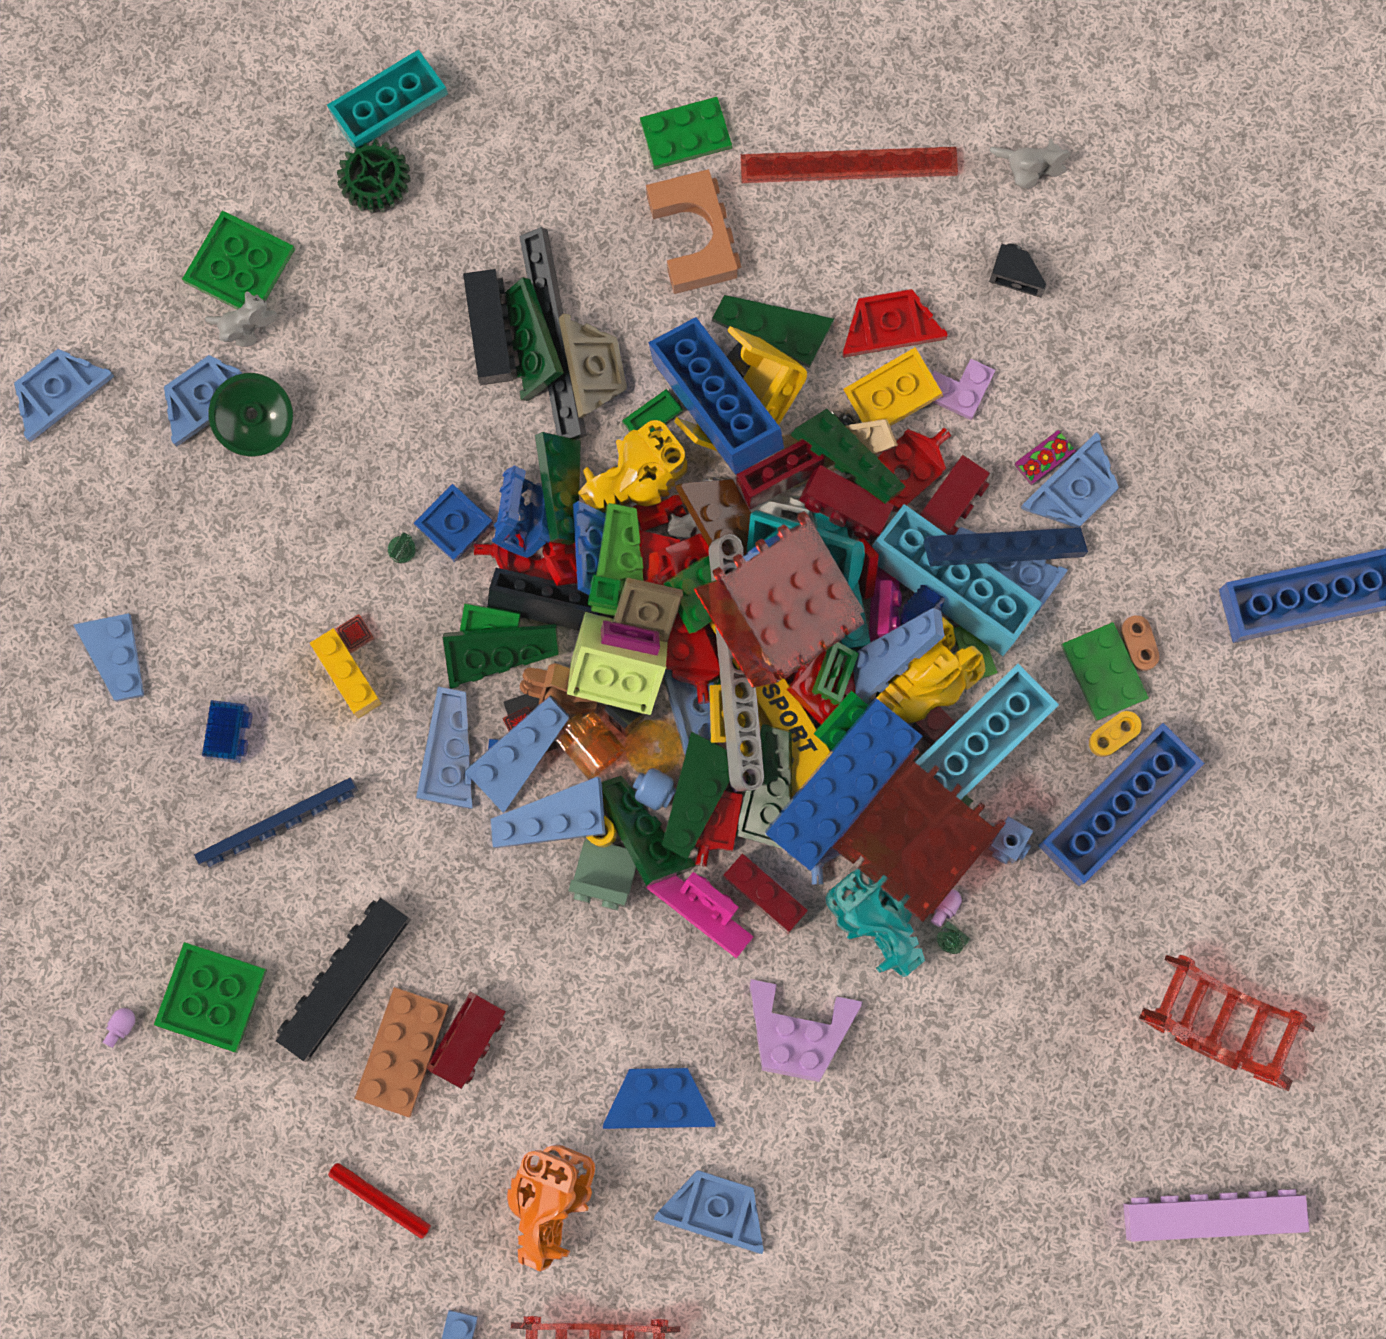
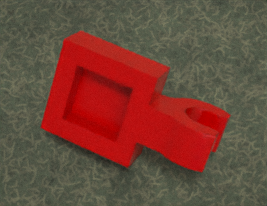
(657, 514)
(560, 565)

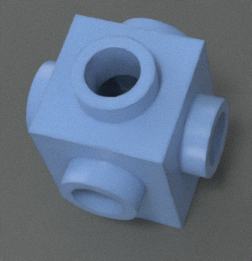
(1019, 837)

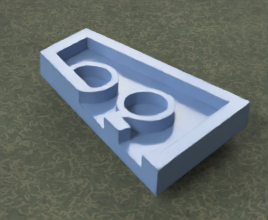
(114, 653)

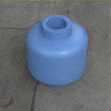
(654, 789)

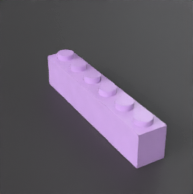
(1216, 1217)

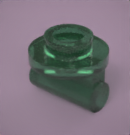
(402, 548)
(952, 939)

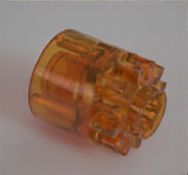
(590, 744)

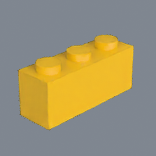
(345, 673)

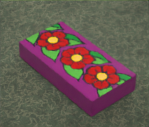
(1044, 457)

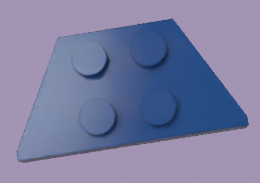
(658, 1101)

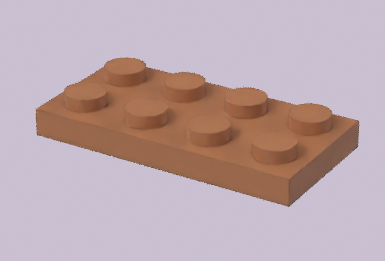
(401, 1052)

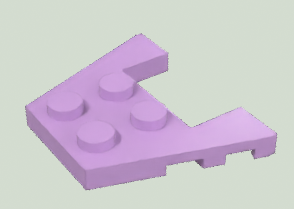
(794, 1044)

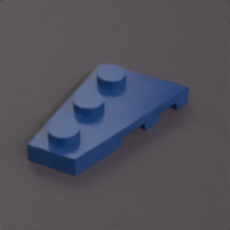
(588, 539)

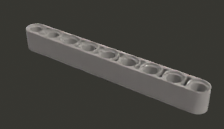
(731, 703)

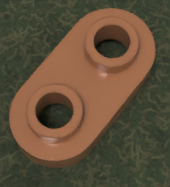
(1139, 642)

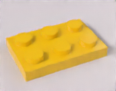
(894, 390)

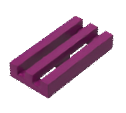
(630, 637)

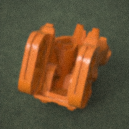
(544, 1197)

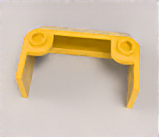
(771, 377)

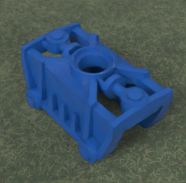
(533, 519)

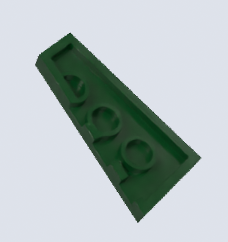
(788, 330)
(532, 340)
(851, 456)
(697, 794)

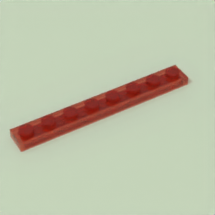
(848, 164)

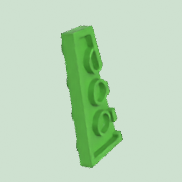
(620, 548)

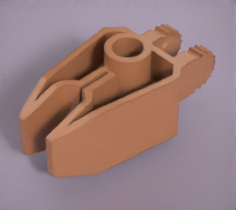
(554, 682)

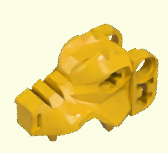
(637, 459)
(933, 679)

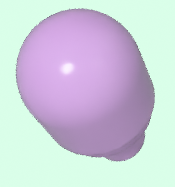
(947, 908)
(119, 1026)

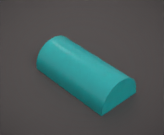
(387, 99)
(846, 552)

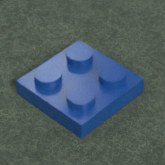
(453, 522)

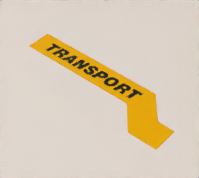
(789, 715)

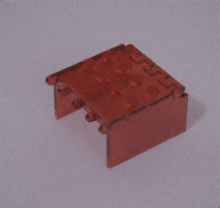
(782, 604)
(916, 837)

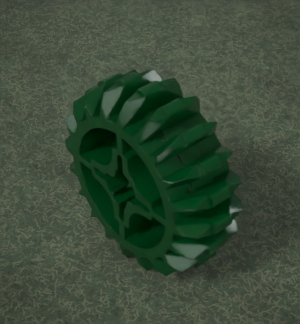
(390, 162)

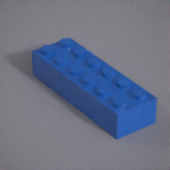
(716, 395)
(1305, 596)
(843, 784)
(1121, 805)

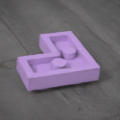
(965, 395)

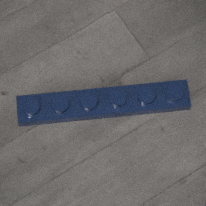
(1005, 546)
(267, 828)

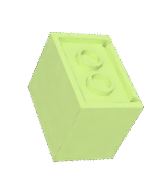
(614, 673)

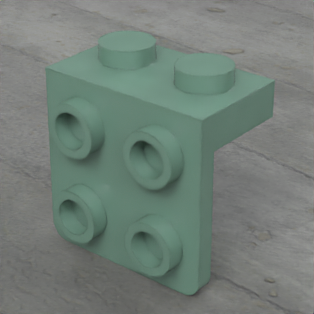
(603, 875)

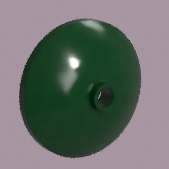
(250, 435)

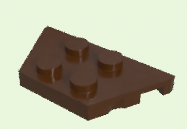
(717, 510)

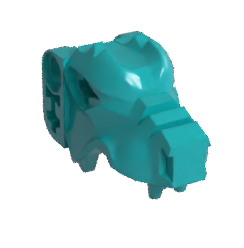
(866, 916)

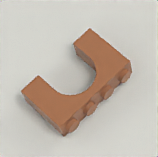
(696, 195)

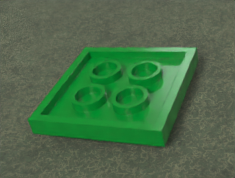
(237, 261)
(210, 997)

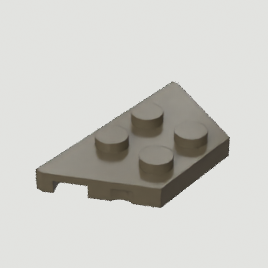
(592, 364)

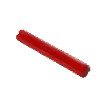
(379, 1200)

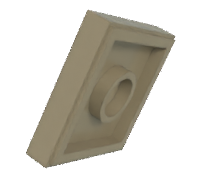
(648, 606)

